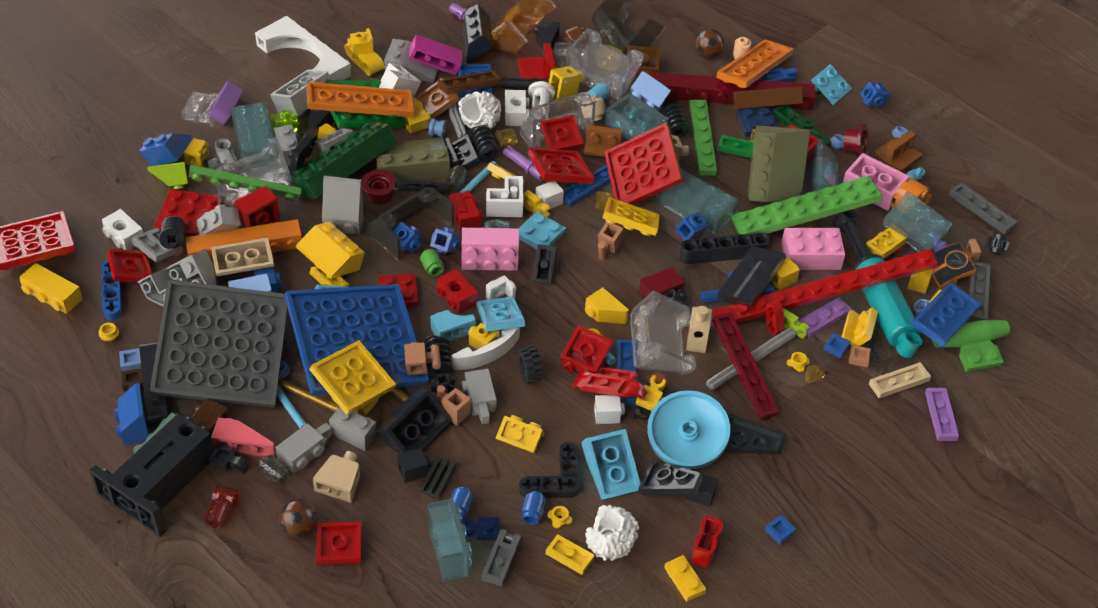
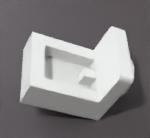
(500, 287)

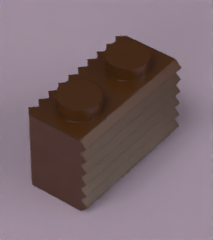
(208, 414)

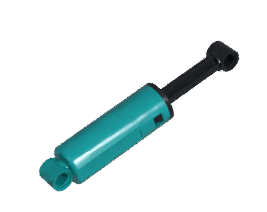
(887, 298)

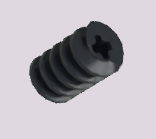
(676, 119)
(484, 143)
(172, 232)
(445, 355)

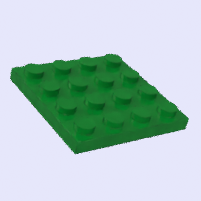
(356, 120)

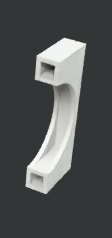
(288, 34)

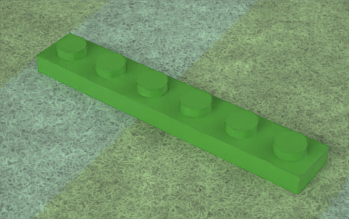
(702, 138)
(238, 181)

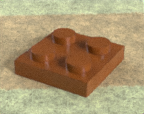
(436, 101)

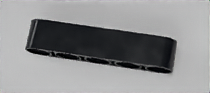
(721, 247)
(155, 405)

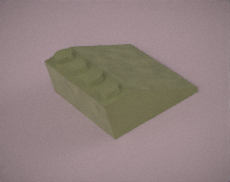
(416, 159)
(777, 163)

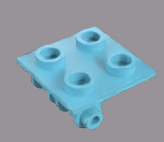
(831, 84)

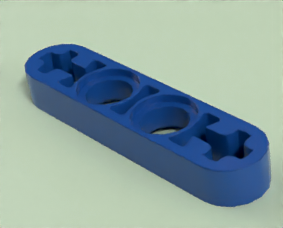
(108, 289)

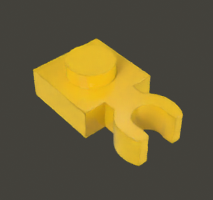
(534, 204)
(653, 395)

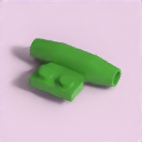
(975, 343)

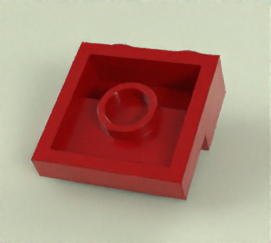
(585, 351)

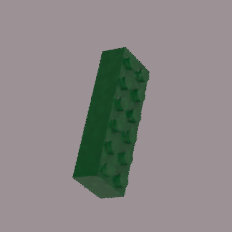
(344, 158)

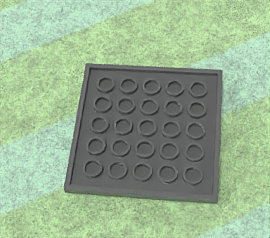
(219, 344)

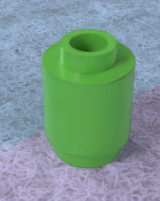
(432, 262)

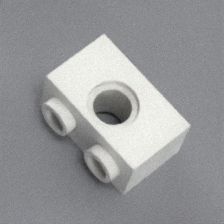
(515, 107)
(121, 229)

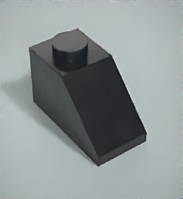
(547, 32)
(545, 263)

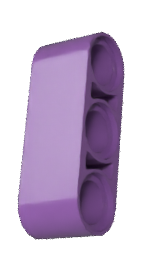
(226, 99)

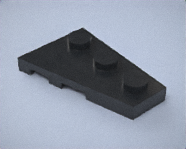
(667, 480)

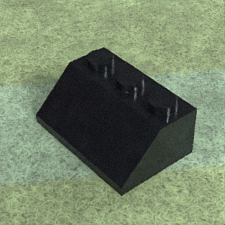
(476, 33)
(414, 423)

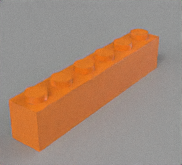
(281, 237)

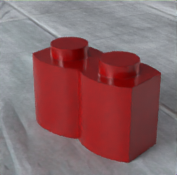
(707, 541)

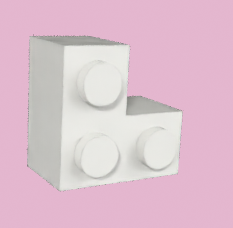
(399, 78)
(506, 201)

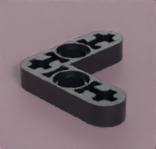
(564, 479)

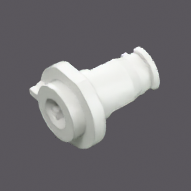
(541, 93)

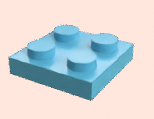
(540, 230)

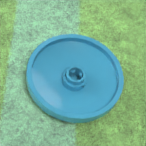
(688, 429)

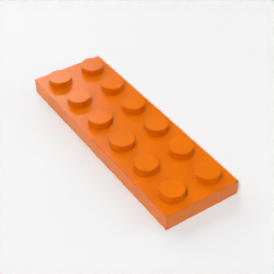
(754, 63)
(359, 99)

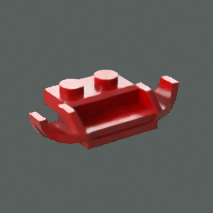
(611, 382)

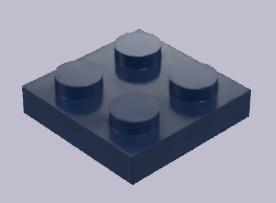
(757, 116)

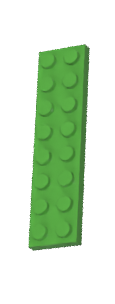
(807, 207)

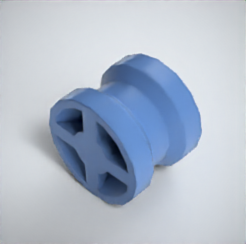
(437, 128)

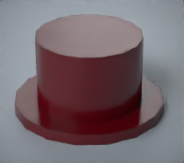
(856, 140)
(378, 186)

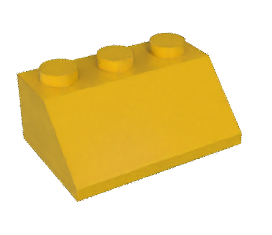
(331, 250)

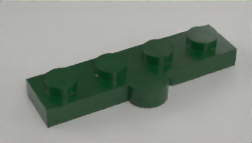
(789, 116)

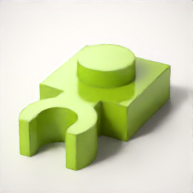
(791, 320)

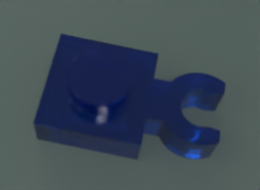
(486, 528)

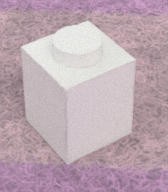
(550, 194)
(608, 409)

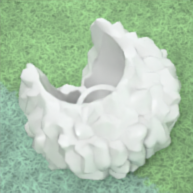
(480, 109)
(612, 533)

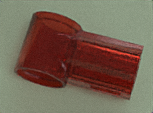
(222, 501)

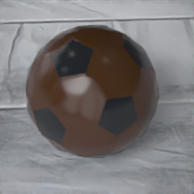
(710, 43)
(298, 518)

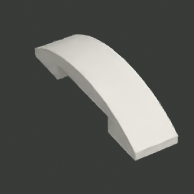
(467, 359)

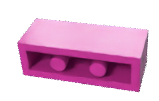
(435, 54)

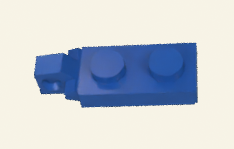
(780, 75)

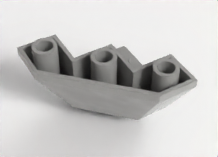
(194, 269)

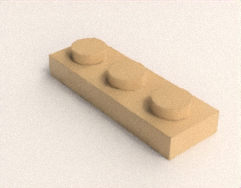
(899, 380)

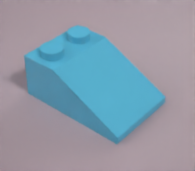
(611, 464)

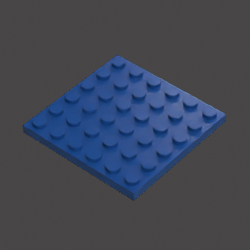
(340, 316)

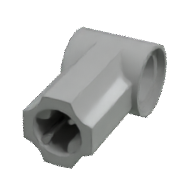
(224, 151)

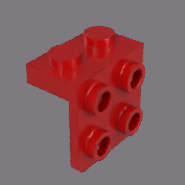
(538, 66)

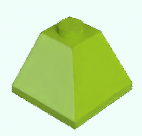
(171, 174)

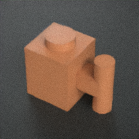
(609, 239)
(417, 358)
(455, 404)

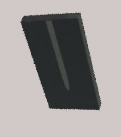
(752, 275)

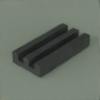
(443, 464)

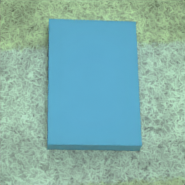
(500, 314)

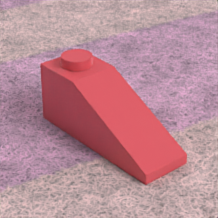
(241, 438)

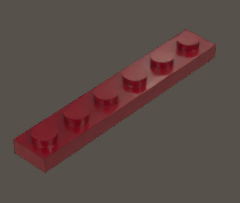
(745, 366)

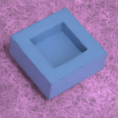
(130, 359)

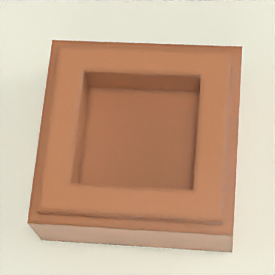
(973, 250)
(859, 355)

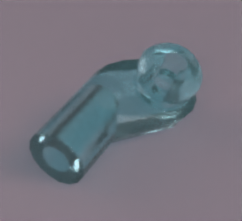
(496, 224)

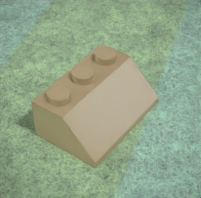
(242, 256)

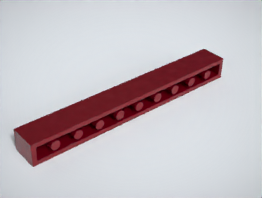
(716, 91)

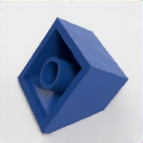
(165, 148)
(132, 416)

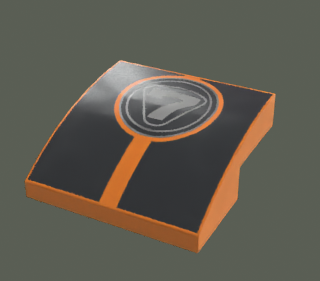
(952, 265)

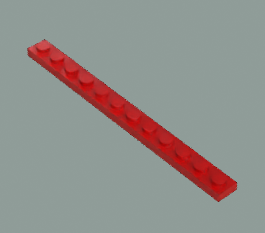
(834, 285)

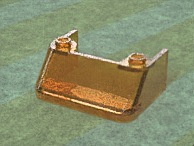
(517, 21)

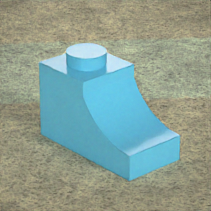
(451, 325)

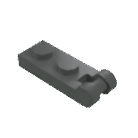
(501, 558)

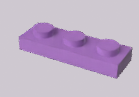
(825, 316)
(941, 414)

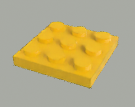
(631, 217)
(352, 377)

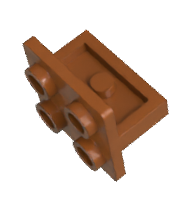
(601, 139)
(899, 152)

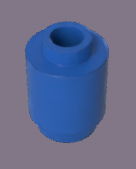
(462, 498)
(533, 508)

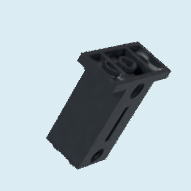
(156, 472)

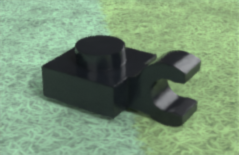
(226, 457)

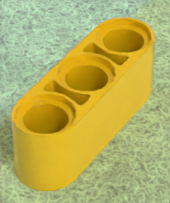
(368, 62)

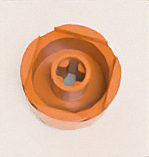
(916, 188)

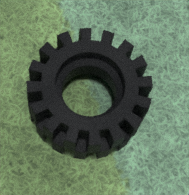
(530, 364)

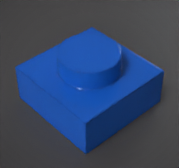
(836, 345)
(780, 529)

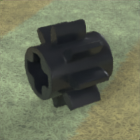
(997, 244)
(679, 296)
(444, 380)

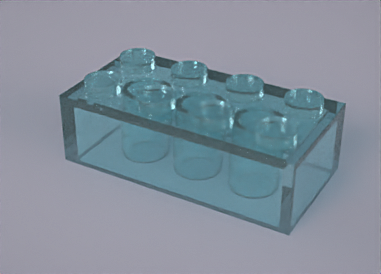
(251, 128)
(699, 197)

